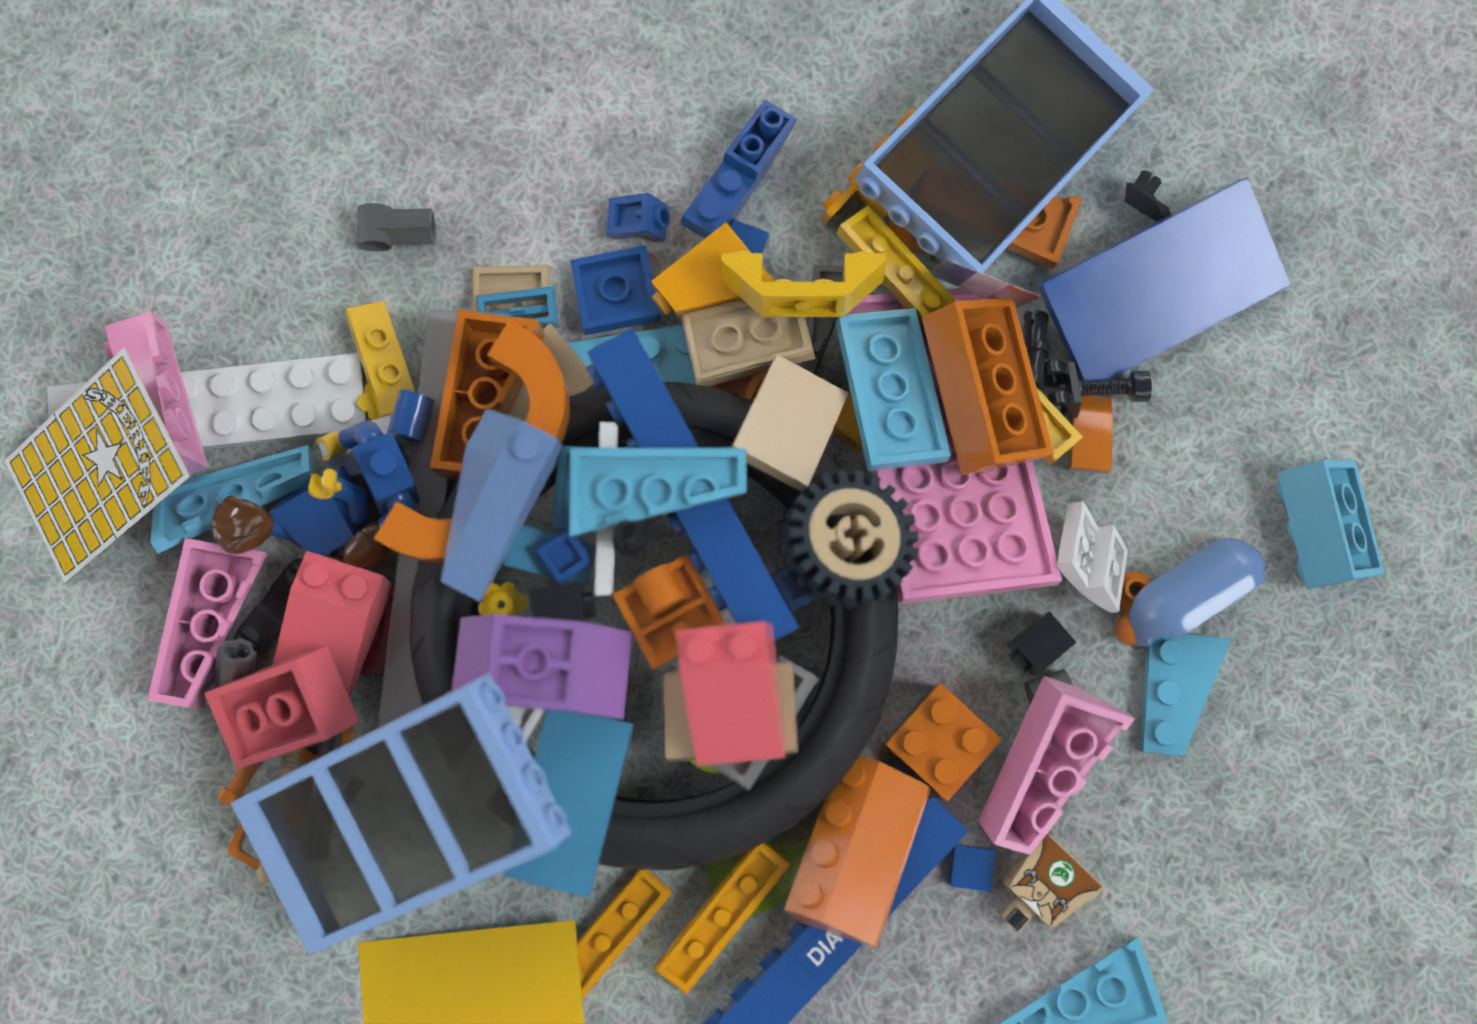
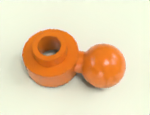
(1123, 627)

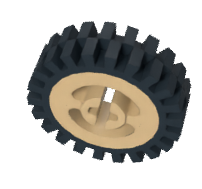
(821, 551)

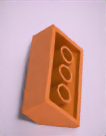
(987, 385)
(858, 852)

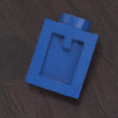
(637, 217)

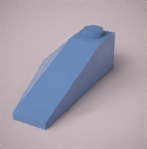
(496, 490)

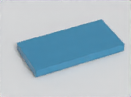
(583, 772)

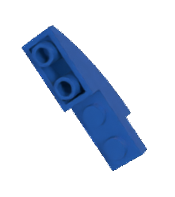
(741, 170)

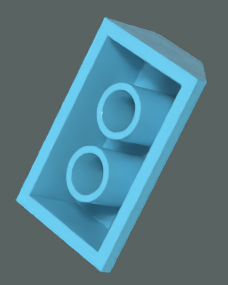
(1329, 523)

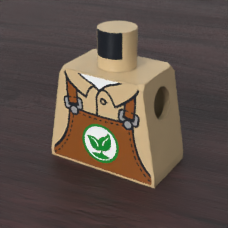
(1047, 886)

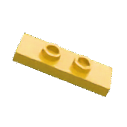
(379, 354)

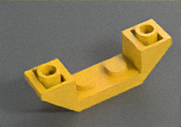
(785, 298)

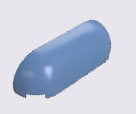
(1196, 589)

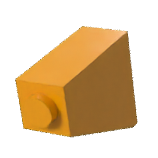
(696, 277)

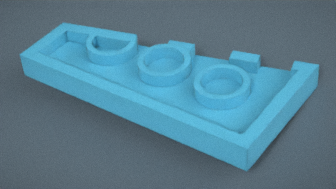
(648, 482)
(191, 505)
(1107, 992)

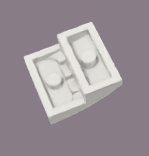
(1092, 557)

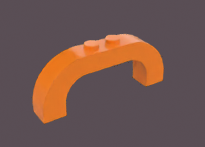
(533, 364)

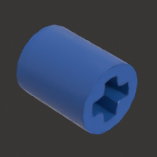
(411, 416)

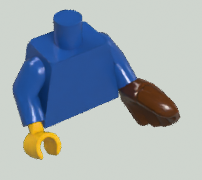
(385, 477)
(314, 517)

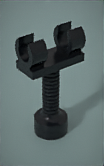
(1069, 402)

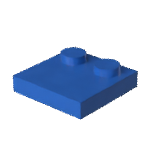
(614, 290)

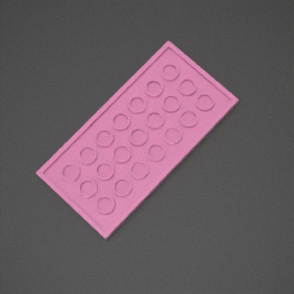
(972, 529)

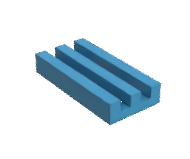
(521, 296)

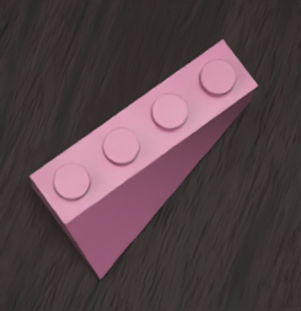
(154, 358)
(200, 614)
(1048, 762)

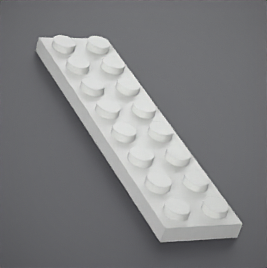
(266, 400)

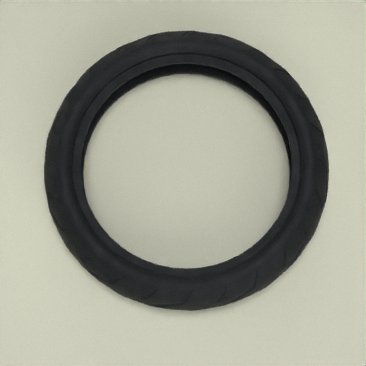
(829, 737)

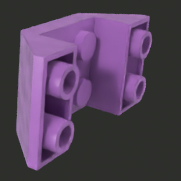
(547, 663)

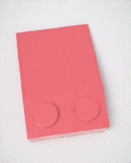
(333, 608)
(731, 692)
(282, 708)

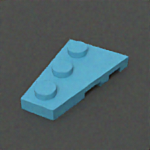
(1176, 689)

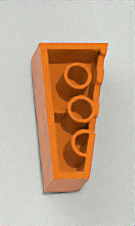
(473, 386)

